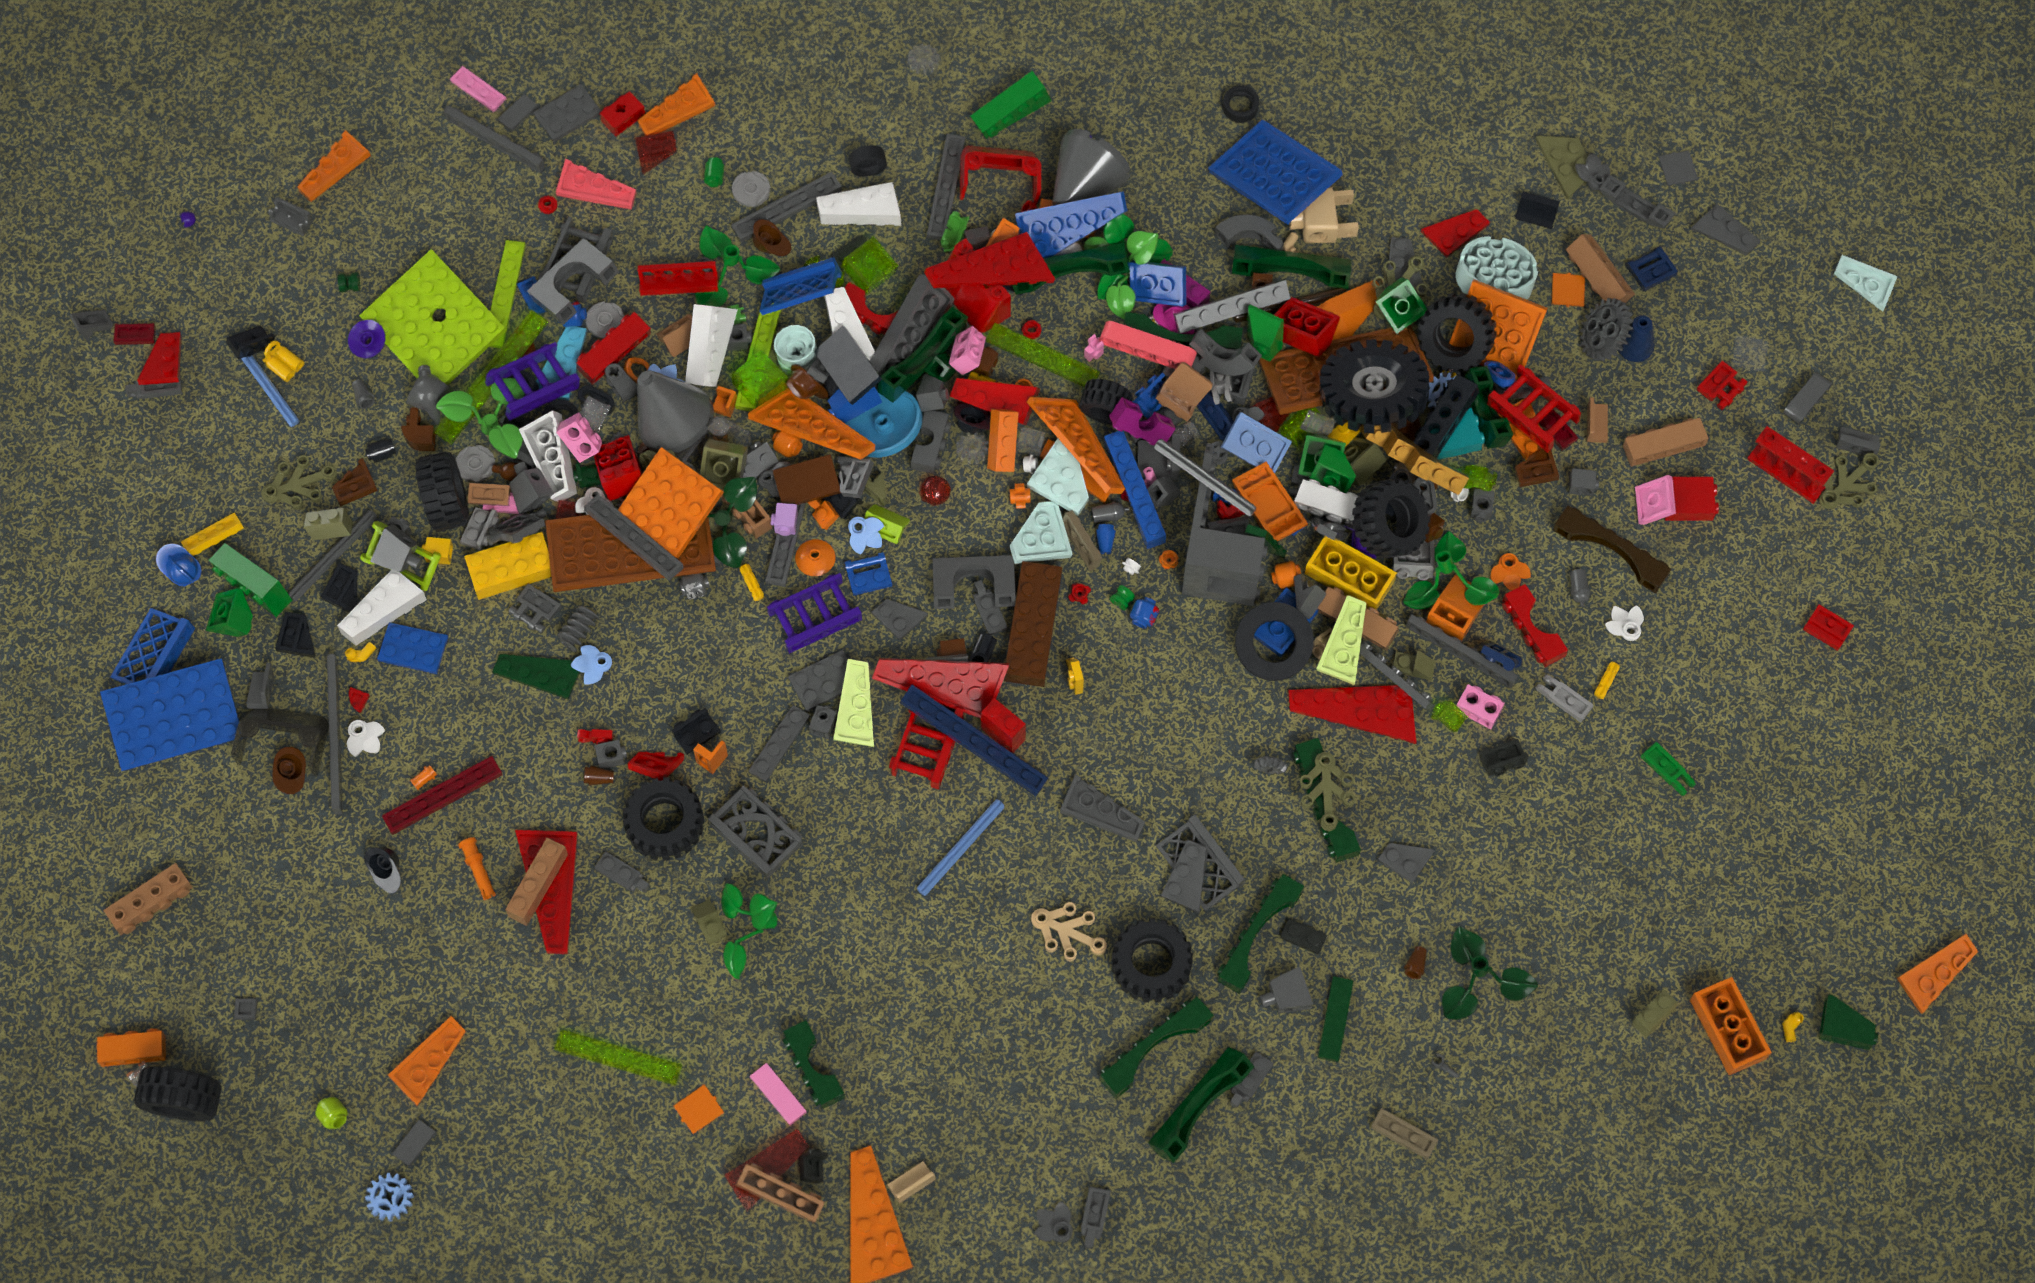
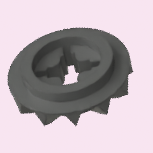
(1270, 765)

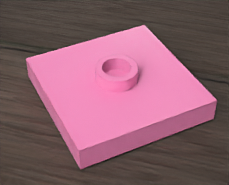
(1655, 500)

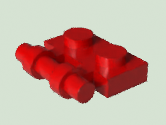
(1717, 380)

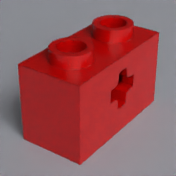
(622, 113)

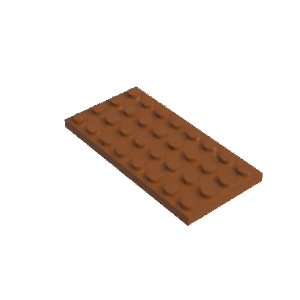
(1295, 374)
(591, 556)

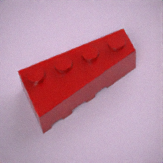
(996, 396)

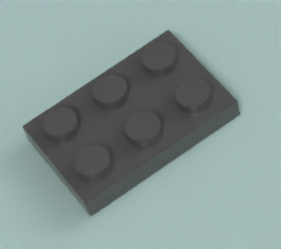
(567, 113)
(820, 681)

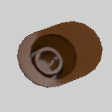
(769, 238)
(803, 385)
(285, 764)

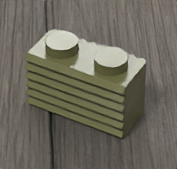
(328, 524)
(1654, 1013)

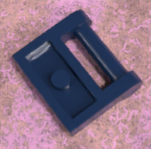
(1654, 273)
(1497, 653)

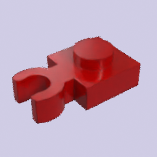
(596, 736)

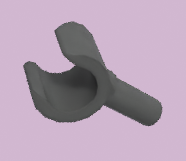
(1444, 1066)

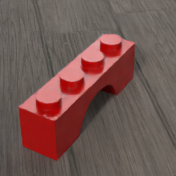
(877, 323)
(1547, 646)

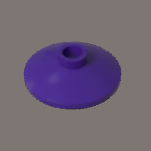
(361, 333)

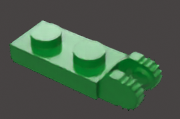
(1667, 767)

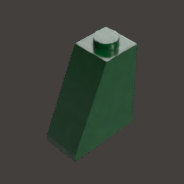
(1845, 1025)

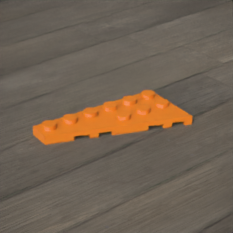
(811, 422)
(1077, 435)
(875, 1233)

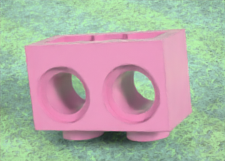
(967, 350)
(575, 439)
(1477, 710)

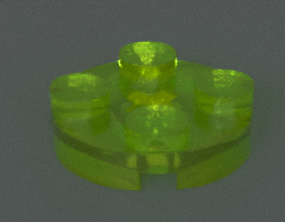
(1479, 477)

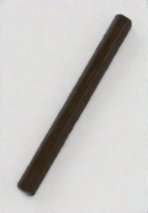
(1313, 299)

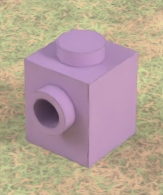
(785, 519)

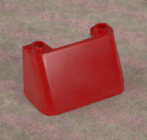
(980, 304)

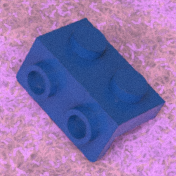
(1147, 396)

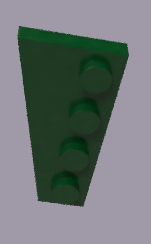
(1273, 546)
(545, 674)

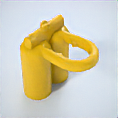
(282, 361)

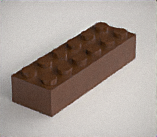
(1033, 623)

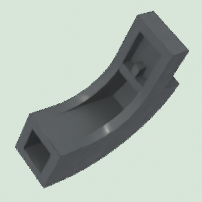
(1248, 227)
(1223, 360)

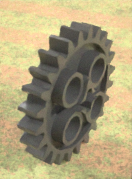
(1606, 329)

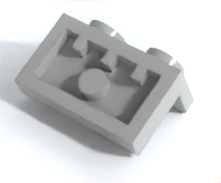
(478, 528)

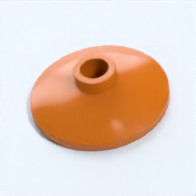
(815, 566)

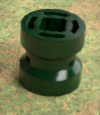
(349, 282)

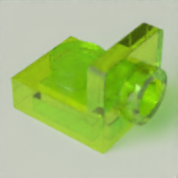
(1449, 715)

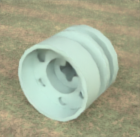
(794, 341)

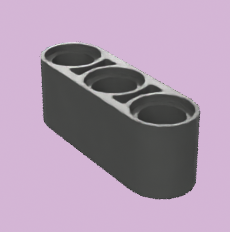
(1807, 397)

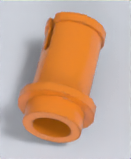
(423, 777)

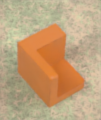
(725, 401)

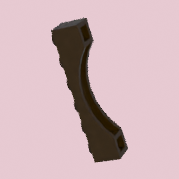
(1576, 527)

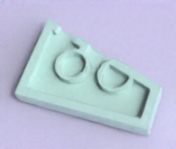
(1866, 280)

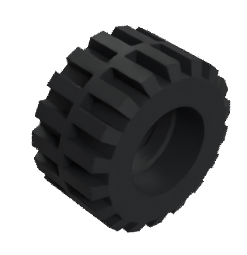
(1101, 398)

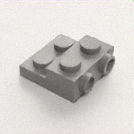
(1417, 564)

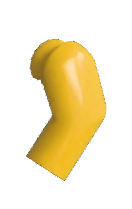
(360, 655)
(1790, 1025)

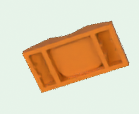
(1274, 506)

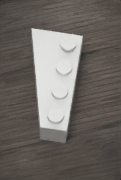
(843, 314)
(550, 454)
(1326, 501)

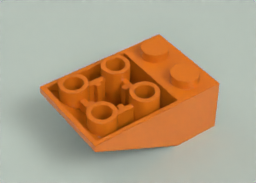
(1453, 611)

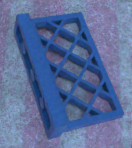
(803, 279)
(165, 656)

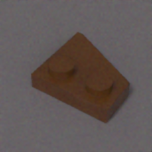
(1537, 469)
(354, 485)

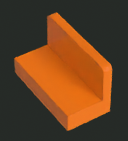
(708, 759)

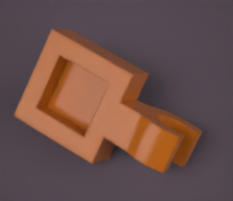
(824, 513)

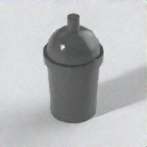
(1108, 512)
(1579, 586)

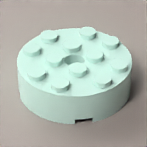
(1498, 264)

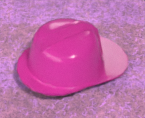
(1164, 316)

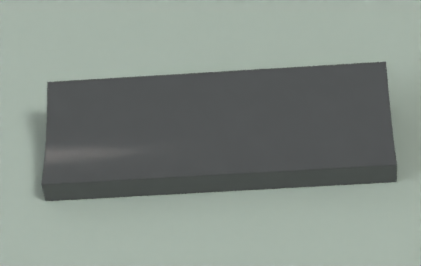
(912, 324)

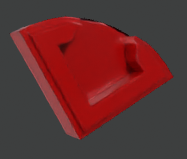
(358, 699)

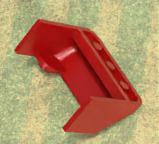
(996, 158)

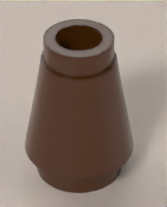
(597, 776)
(1416, 963)

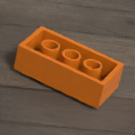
(1735, 1014)

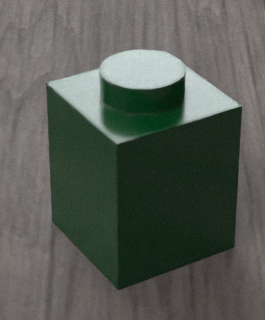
(940, 368)

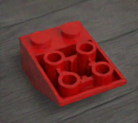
(618, 467)

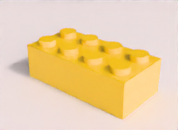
(509, 566)
(1350, 571)

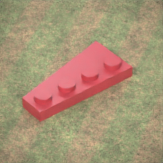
(584, 185)

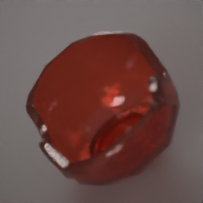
(935, 490)

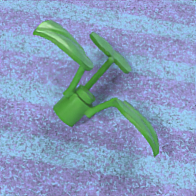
(1142, 246)
(505, 439)

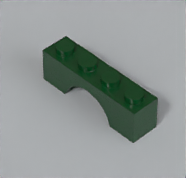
(1495, 428)
(824, 1087)

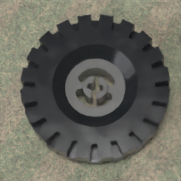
(1374, 367)

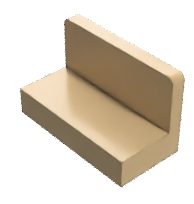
(911, 1182)

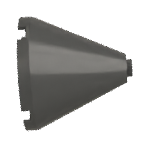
(1087, 168)
(671, 412)

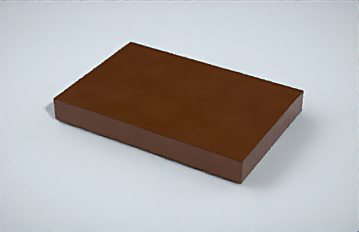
(807, 481)

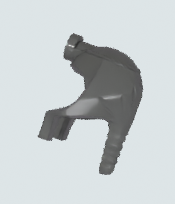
(427, 393)

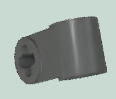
(622, 384)

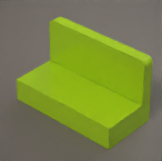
(893, 523)

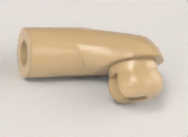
(1289, 243)

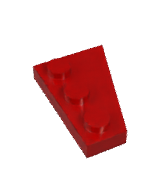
(1455, 232)
(163, 361)

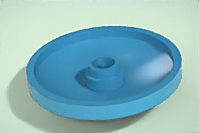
(890, 424)

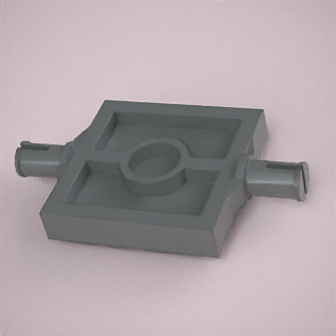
(517, 527)

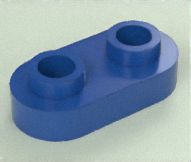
(1500, 374)

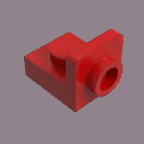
(1228, 513)

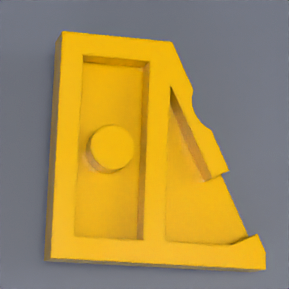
(1075, 676)

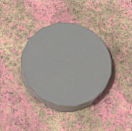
(756, 189)
(598, 324)
(480, 465)

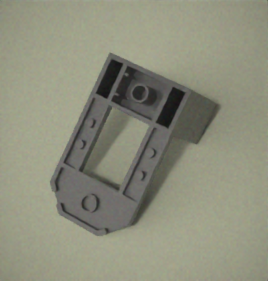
(1220, 562)

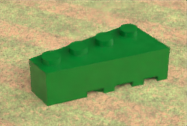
(1011, 105)
(250, 578)

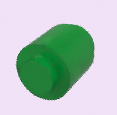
(714, 172)

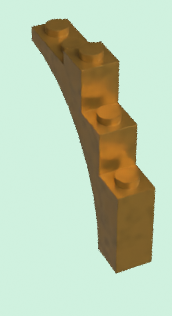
(1417, 460)

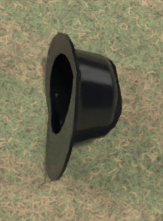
(972, 418)
(383, 867)

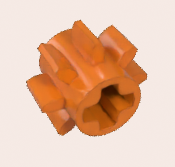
(1020, 496)

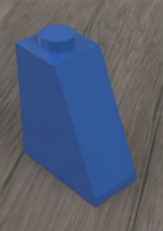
(845, 411)

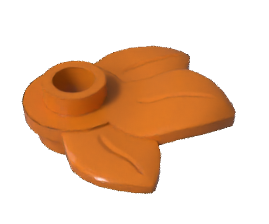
(1510, 575)

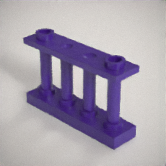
(533, 399)
(829, 626)

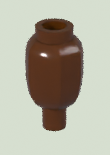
(506, 470)

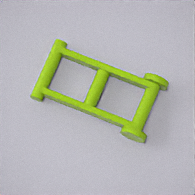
(434, 558)

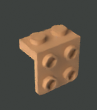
(1183, 390)

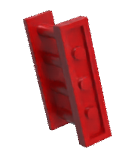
(1527, 425)
(1790, 464)
(941, 756)

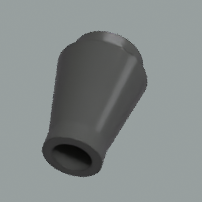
(363, 396)

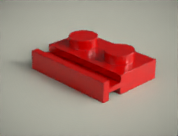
(1828, 627)

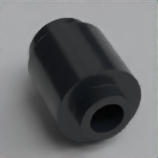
(380, 450)

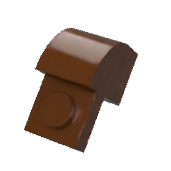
(416, 435)

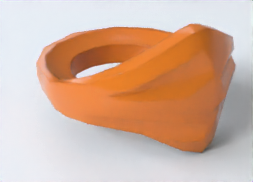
(629, 362)

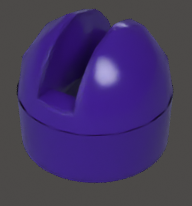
(188, 219)

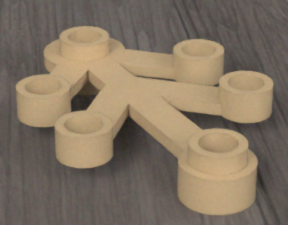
(1066, 930)

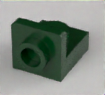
(586, 475)

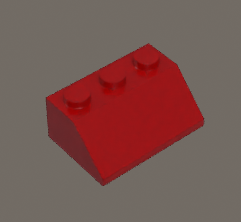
(1307, 326)

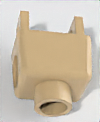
(1320, 220)

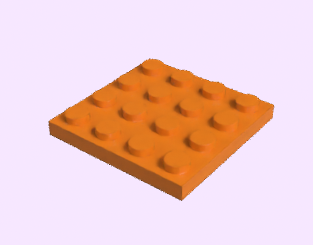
(1516, 325)
(670, 502)

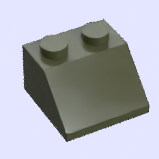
(1364, 459)
(723, 462)

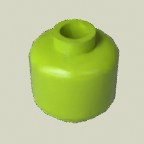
(331, 1113)

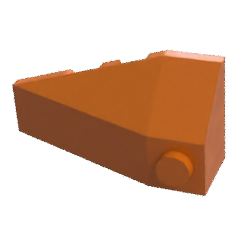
(1352, 308)

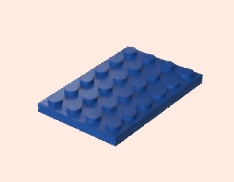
(1275, 171)
(171, 714)

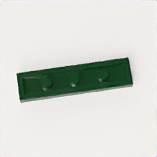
(1335, 1019)

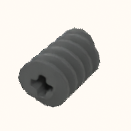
(576, 627)

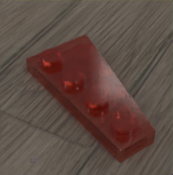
(774, 1159)

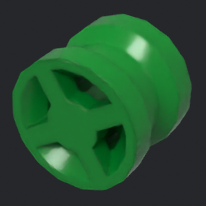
(1122, 597)

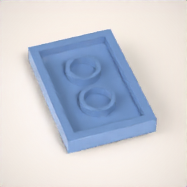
(1255, 442)

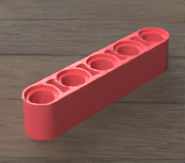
(1146, 345)

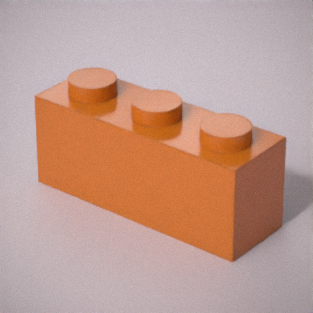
(1002, 440)
(131, 1048)

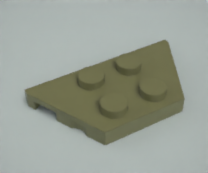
(1562, 156)

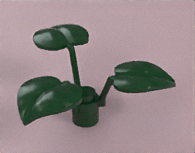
(741, 495)
(1468, 947)

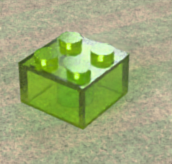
(869, 265)
(759, 379)

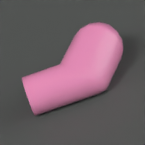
(1150, 476)

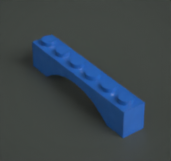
(1135, 488)

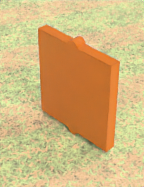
(1568, 289)
(698, 1109)

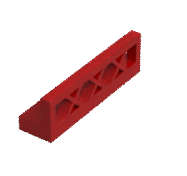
(678, 281)

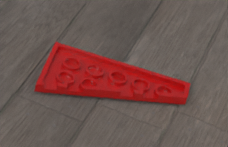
(998, 264)
(947, 682)
(1370, 708)
(556, 906)

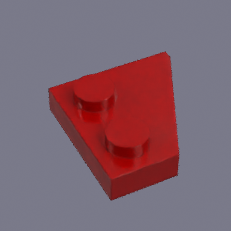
(655, 764)

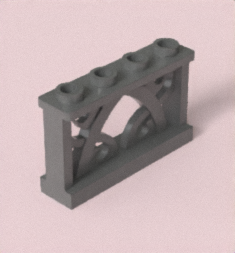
(756, 859)

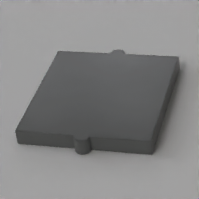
(1678, 168)

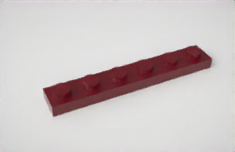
(442, 795)

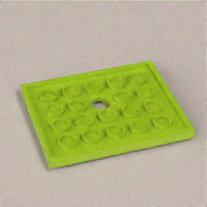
(416, 338)

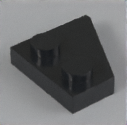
(342, 588)
(295, 636)

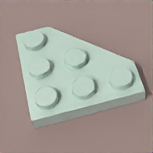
(1060, 479)
(1042, 536)

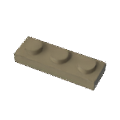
(1081, 541)
(1404, 1134)

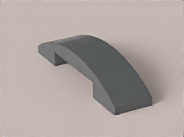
(1638, 207)

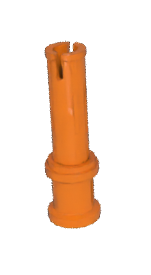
(474, 860)

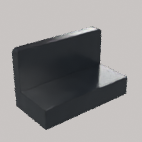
(1537, 210)

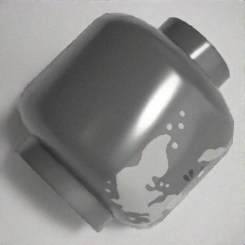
(694, 585)

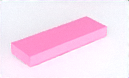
(477, 88)
(778, 1094)

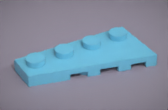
(568, 351)

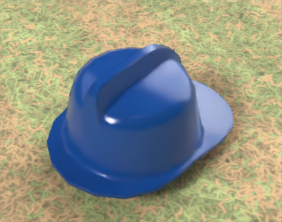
(178, 564)

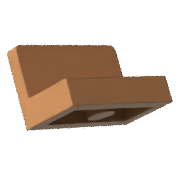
(677, 335)
(1597, 422)
(489, 494)

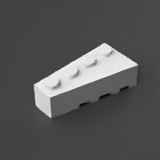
(861, 206)
(708, 343)
(382, 605)

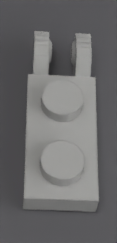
(1221, 385)
(1565, 698)

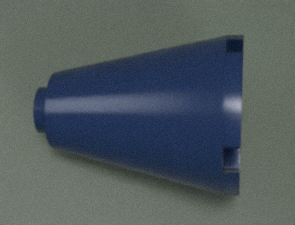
(1642, 341)

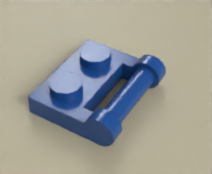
(871, 579)

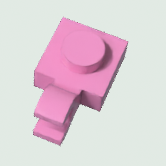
(1094, 349)

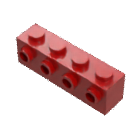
(613, 347)

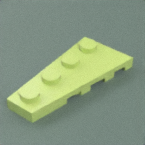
(1343, 647)
(854, 712)

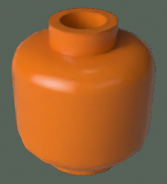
(786, 444)
(1285, 574)

